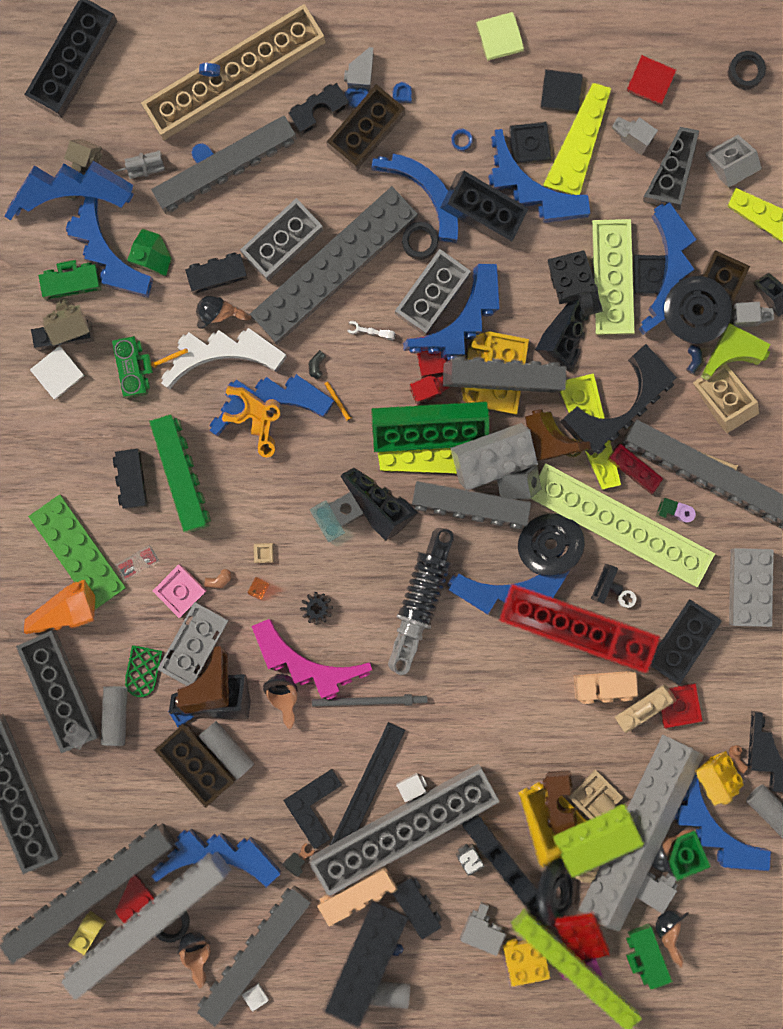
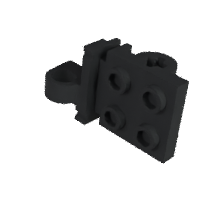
(574, 281)

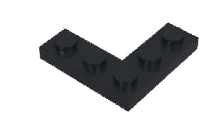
(300, 806)

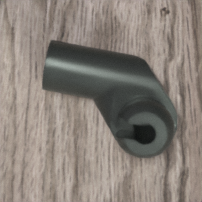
(314, 365)

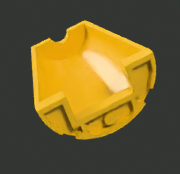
(536, 817)

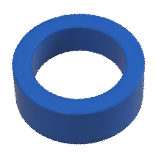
(209, 69)
(461, 131)

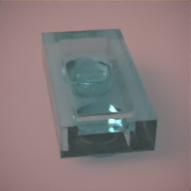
(327, 521)

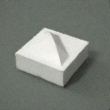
(255, 997)

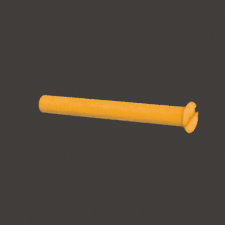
(170, 357)
(338, 402)

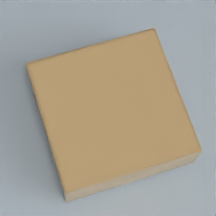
(263, 553)

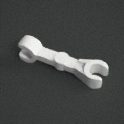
(387, 334)

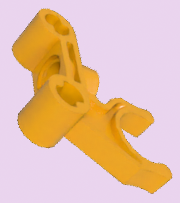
(259, 413)

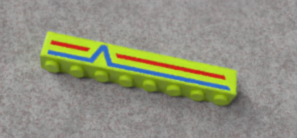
(575, 970)

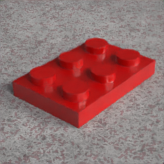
(583, 936)

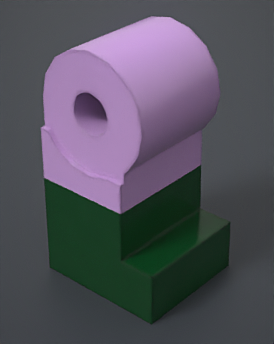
(673, 508)

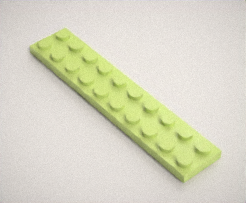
(623, 526)

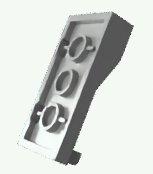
(193, 644)

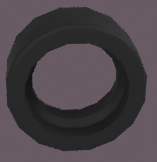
(755, 58)
(420, 226)
(171, 938)

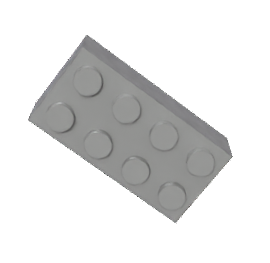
(281, 239)
(432, 292)
(494, 456)
(751, 587)

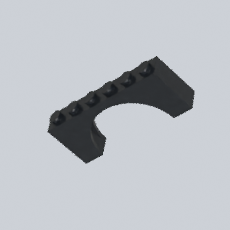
(652, 379)

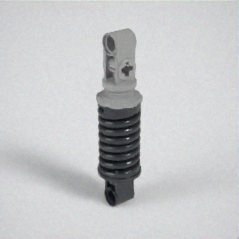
(420, 601)

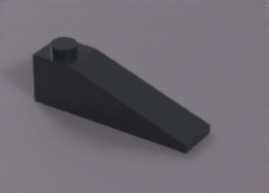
(563, 337)
(383, 511)
(238, 701)

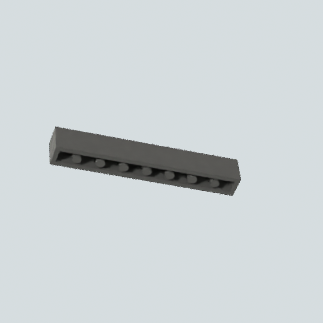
(224, 164)
(254, 956)

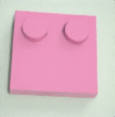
(179, 590)

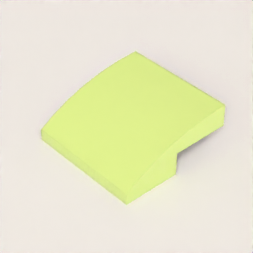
(500, 36)

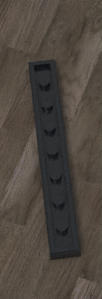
(369, 782)

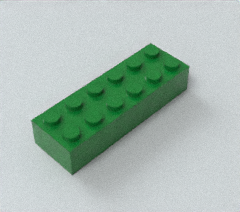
(428, 426)
(179, 473)

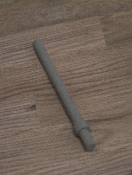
(407, 700)

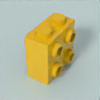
(720, 778)
(524, 963)

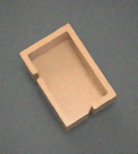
(605, 686)

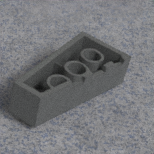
(672, 176)

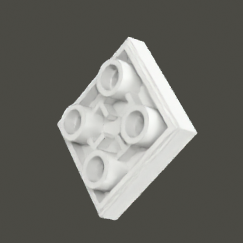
(57, 372)

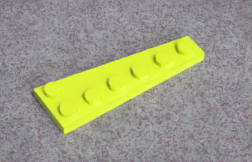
(574, 156)
(759, 212)
(584, 394)
(418, 461)

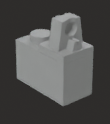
(635, 134)
(750, 315)
(658, 892)
(480, 933)

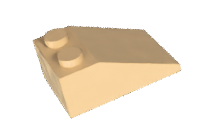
(727, 398)

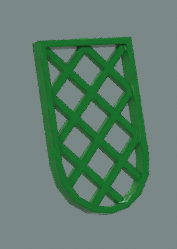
(146, 649)

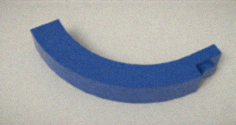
(429, 183)

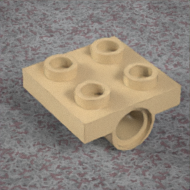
(595, 796)

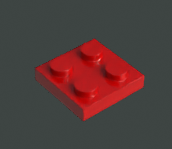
(685, 708)

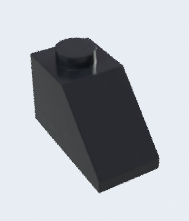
(771, 292)

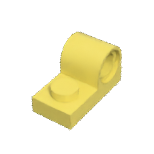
(87, 932)

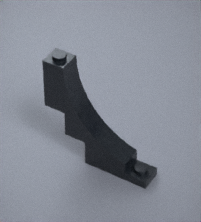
(763, 752)
(503, 863)

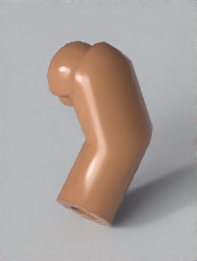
(220, 581)
(735, 754)

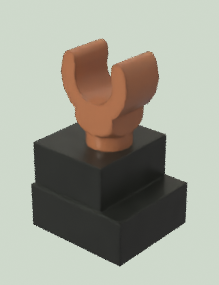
(295, 861)

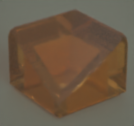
(258, 588)

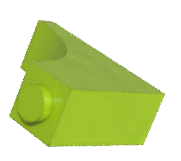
(736, 346)

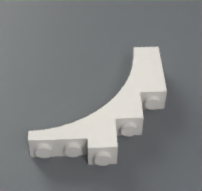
(220, 346)

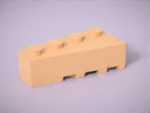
(356, 895)

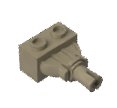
(82, 155)
(66, 323)

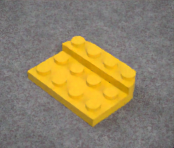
(496, 346)

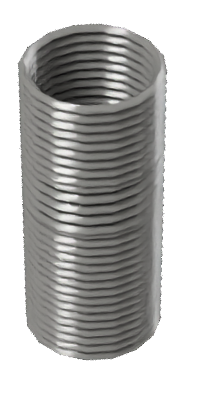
(112, 719)
(226, 750)
(767, 807)
(392, 995)

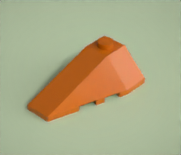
(69, 607)

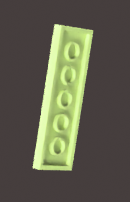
(613, 276)

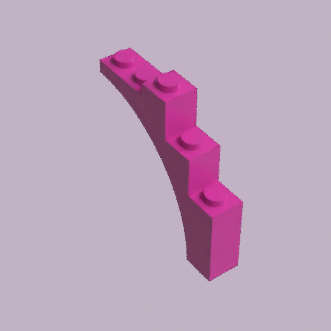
(302, 669)

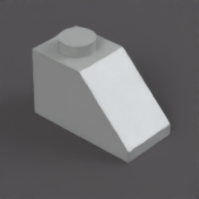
(360, 71)

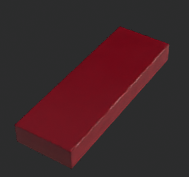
(635, 468)

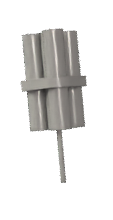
(143, 165)

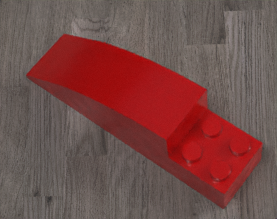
(579, 628)

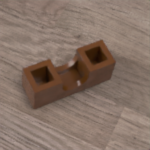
(559, 784)

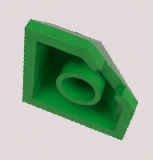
(150, 253)
(688, 856)

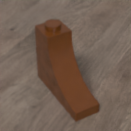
(548, 439)
(210, 689)

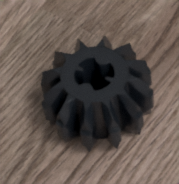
(320, 603)

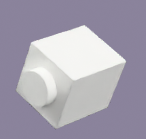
(412, 787)

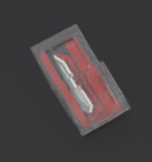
(137, 563)

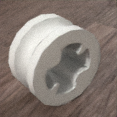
(632, 596)

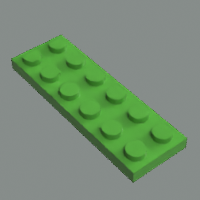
(76, 549)

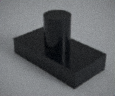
(606, 584)

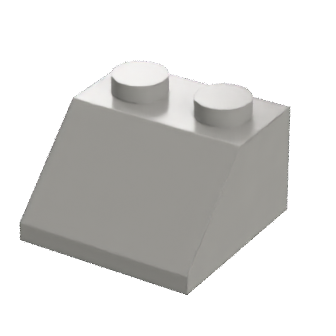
(734, 160)

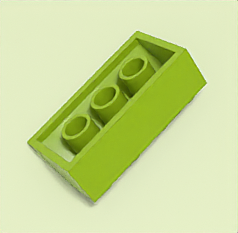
(598, 841)

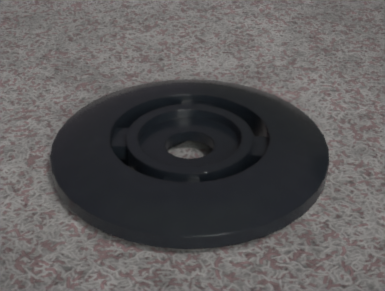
(684, 297)
(544, 560)
(548, 904)

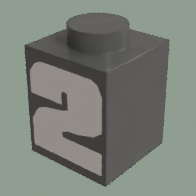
(469, 859)

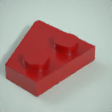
(133, 899)

